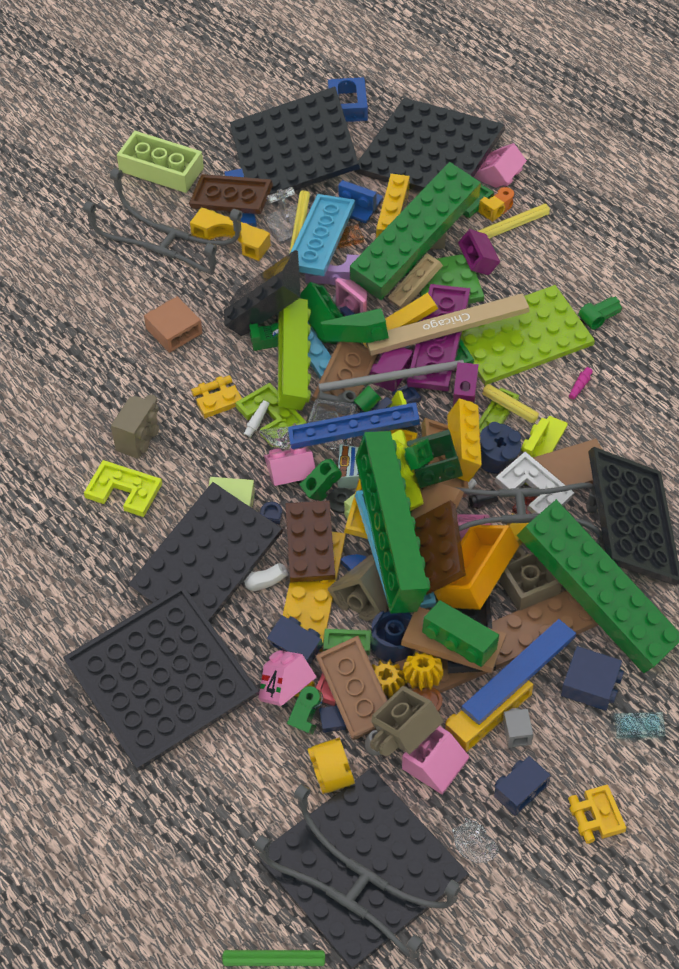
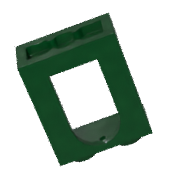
(448, 469)

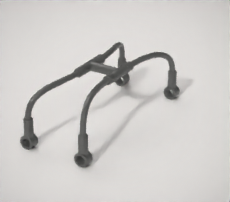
(209, 250)
(522, 517)
(413, 946)

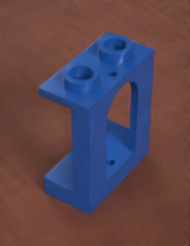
(352, 111)

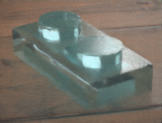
(639, 725)

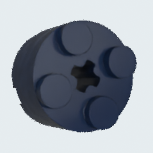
(498, 447)
(387, 636)

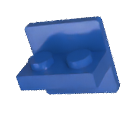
(365, 200)

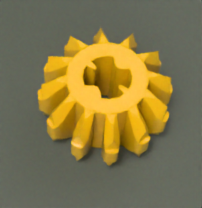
(423, 670)
(394, 677)

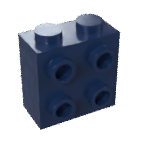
(592, 678)

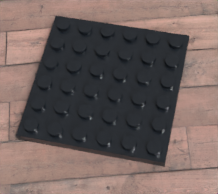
(424, 139)
(296, 142)
(160, 677)
(383, 835)

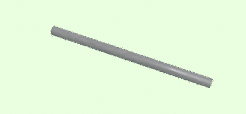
(388, 376)

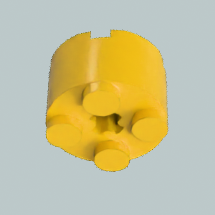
(331, 765)

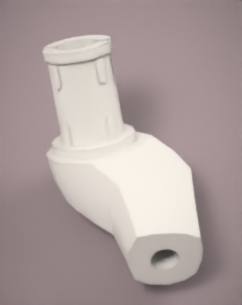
(263, 579)

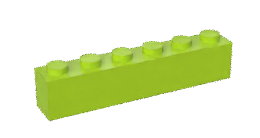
(293, 355)

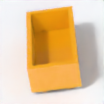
(485, 556)

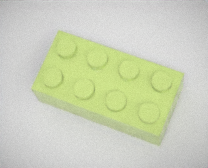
(160, 161)

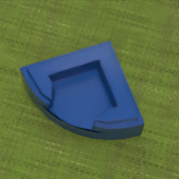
(351, 561)

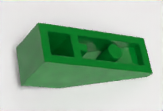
(358, 328)

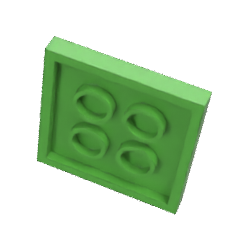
(458, 274)

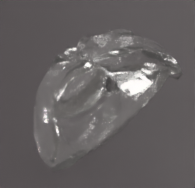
(277, 436)
(474, 842)

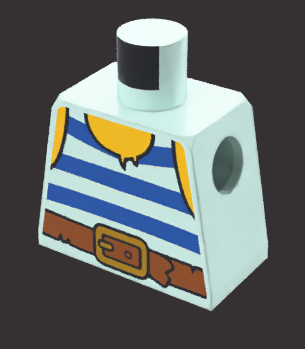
(348, 467)

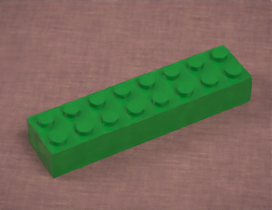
(414, 231)
(391, 522)
(600, 586)

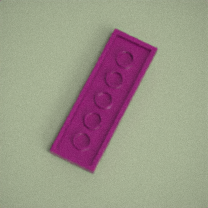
(443, 348)

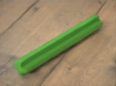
(273, 958)

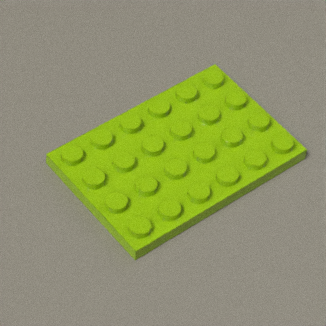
(527, 339)

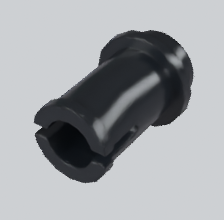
(477, 501)

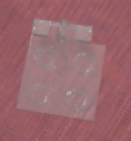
(282, 221)

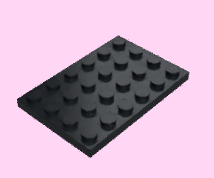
(634, 516)
(208, 552)

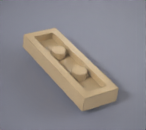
(415, 281)

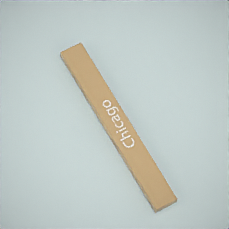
(451, 323)

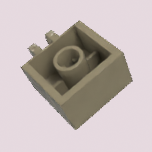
(135, 425)
(528, 580)
(404, 722)

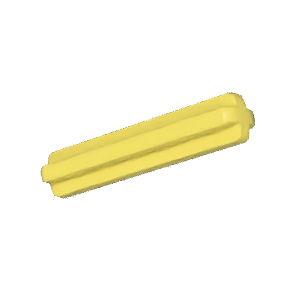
(510, 403)

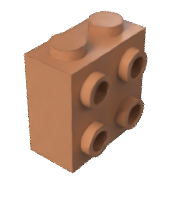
(173, 324)

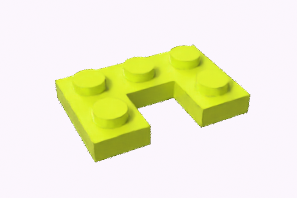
(140, 486)

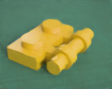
(218, 401)
(604, 811)

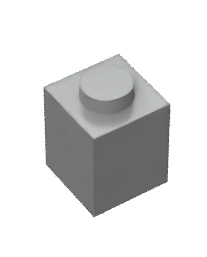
(517, 727)

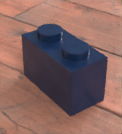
(291, 637)
(521, 785)

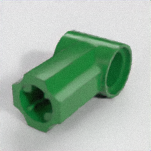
(596, 314)
(367, 399)

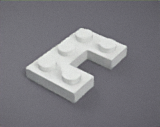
(529, 471)

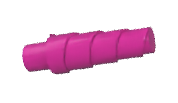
(582, 380)

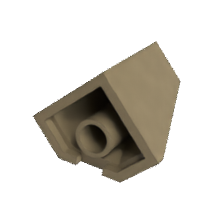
(361, 590)

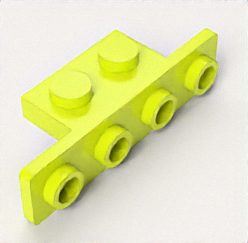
(544, 437)
(412, 487)

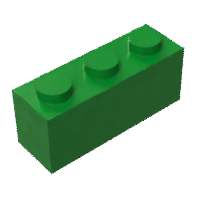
(321, 308)
(460, 633)

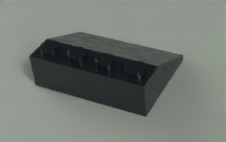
(264, 295)

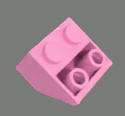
(289, 465)
(436, 760)

